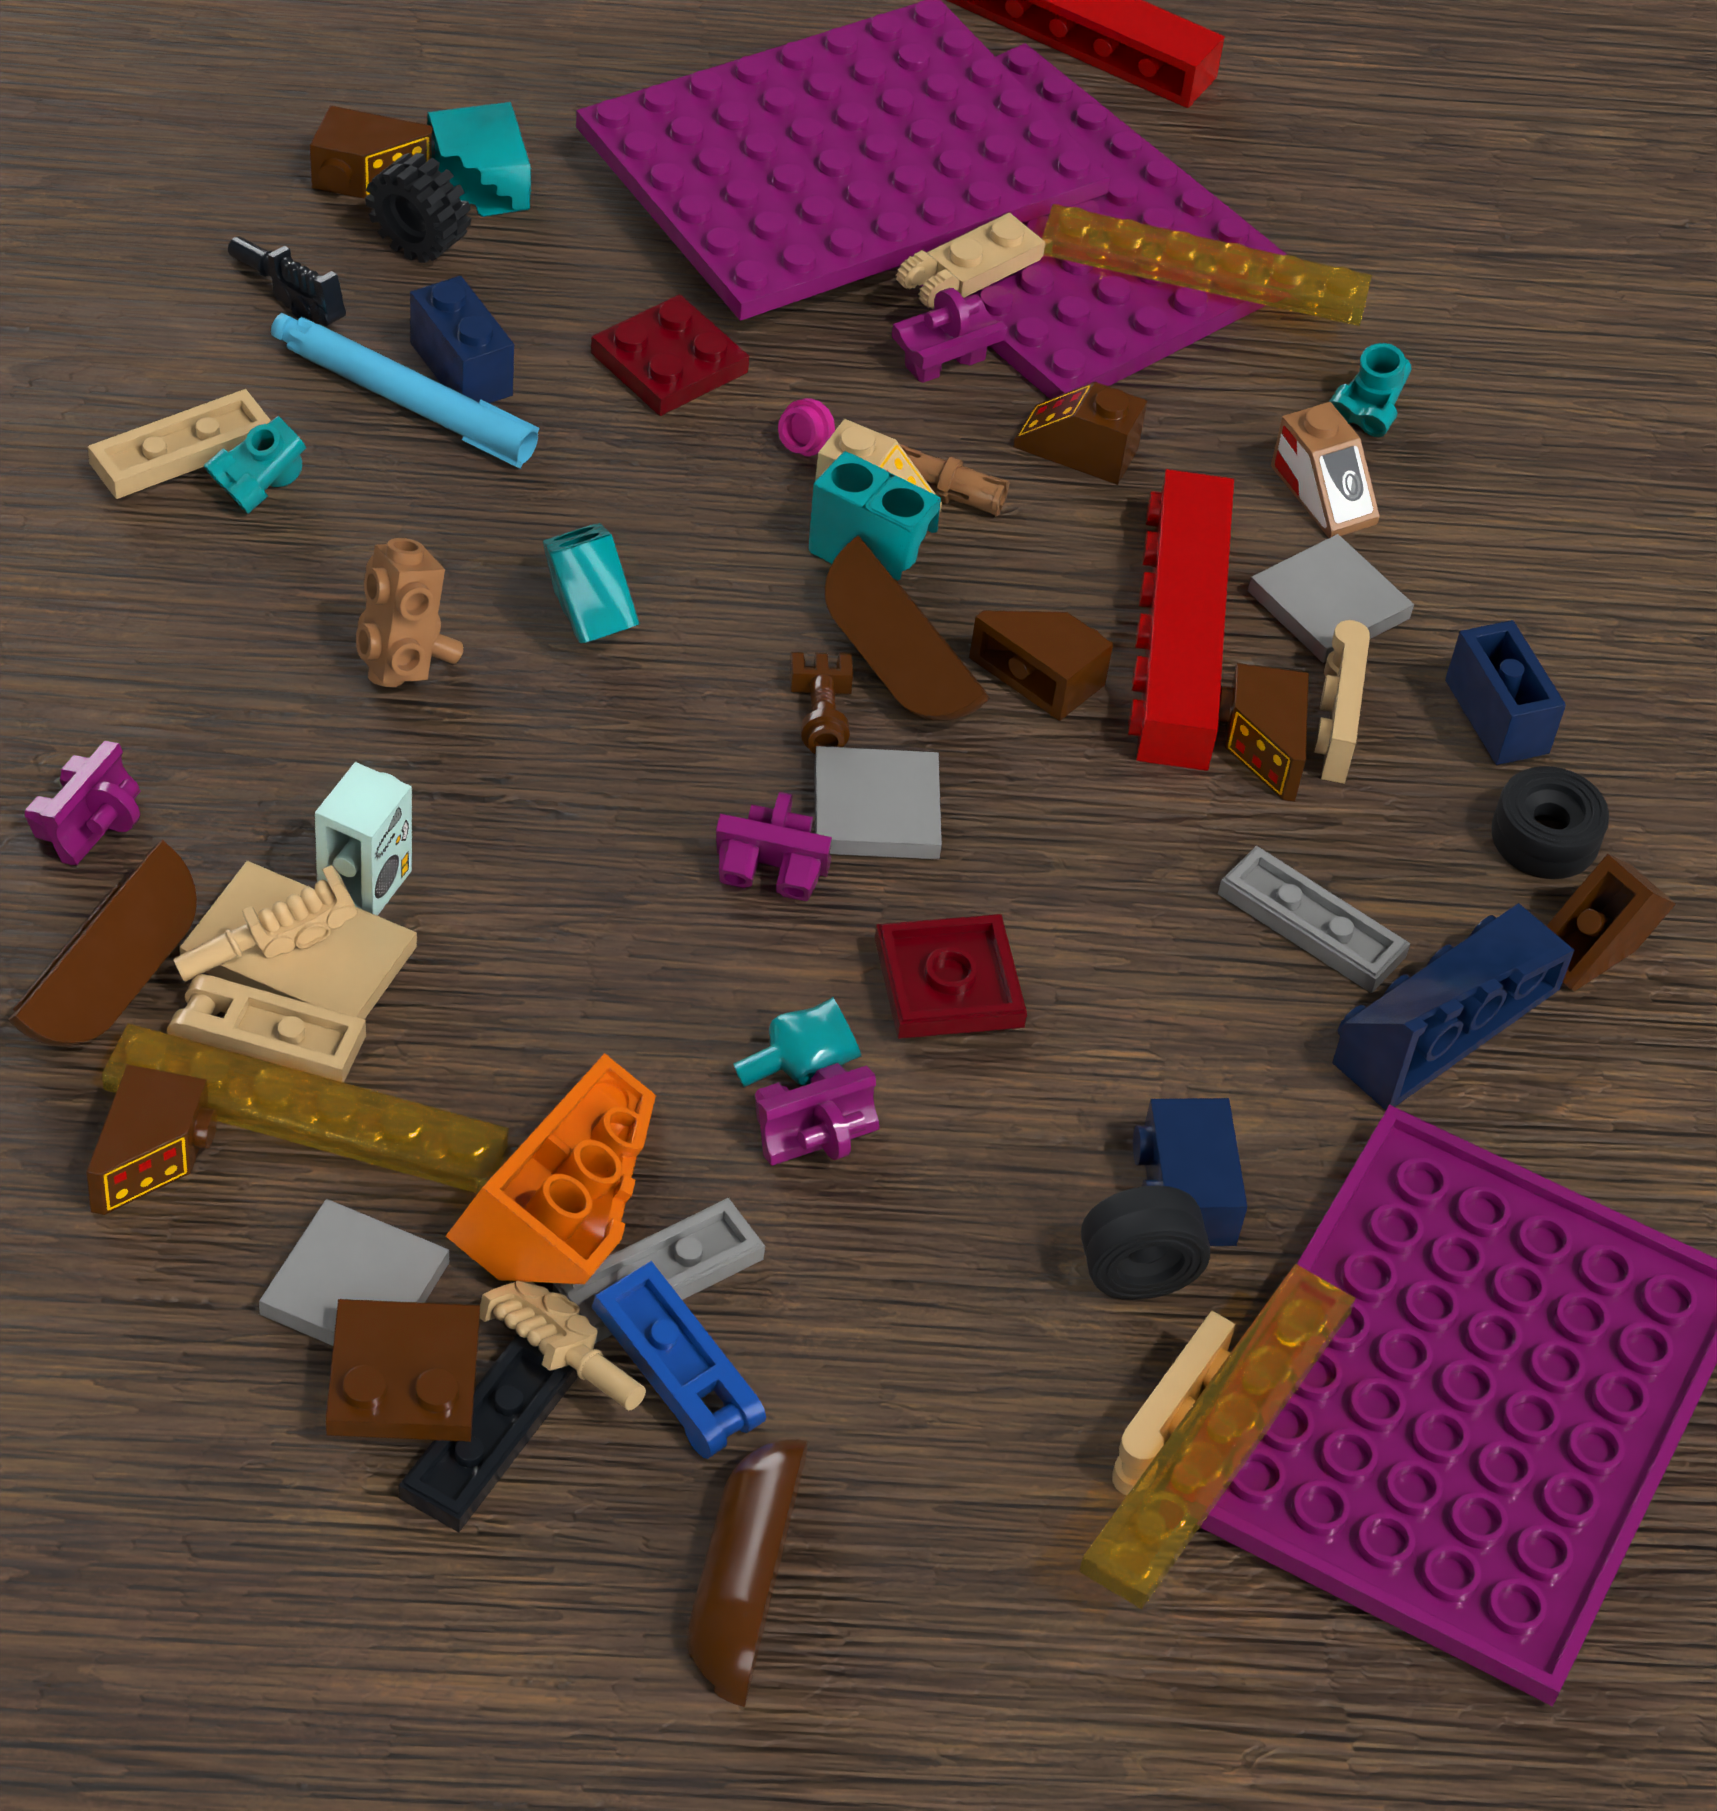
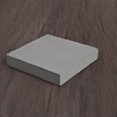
(1326, 587)
(878, 802)
(352, 1259)

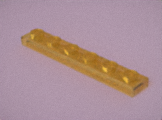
(1206, 264)
(322, 1111)
(1216, 1437)

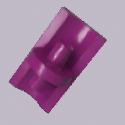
(952, 330)
(93, 799)
(773, 839)
(817, 1115)

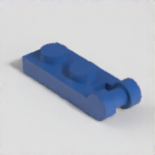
(678, 1358)

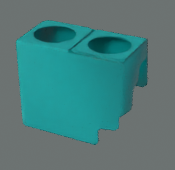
(484, 155)
(877, 506)
(590, 582)

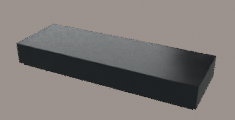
(507, 1412)

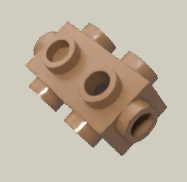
(401, 614)

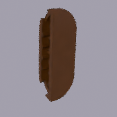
(898, 638)
(111, 954)
(744, 1566)

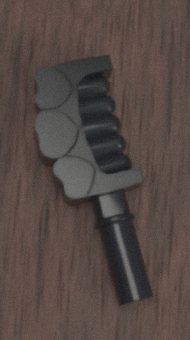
(296, 286)

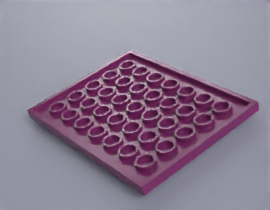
(838, 155)
(1094, 323)
(1482, 1408)

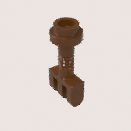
(824, 724)

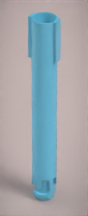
(477, 422)

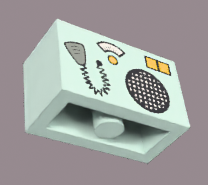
(366, 835)

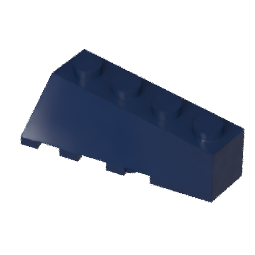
(1451, 1005)

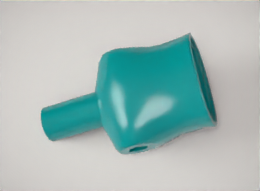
(802, 1045)

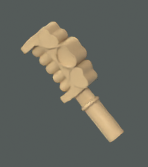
(276, 931)
(561, 1334)

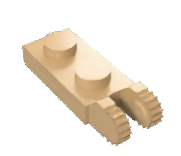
(972, 259)

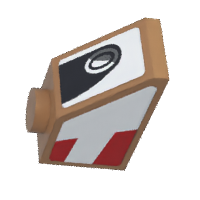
(1326, 469)

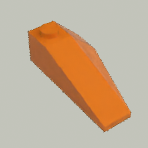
(565, 1189)

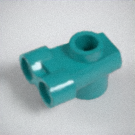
(1374, 390)
(262, 460)

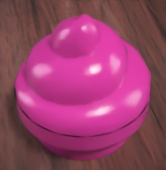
(806, 426)

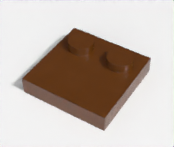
(403, 1370)

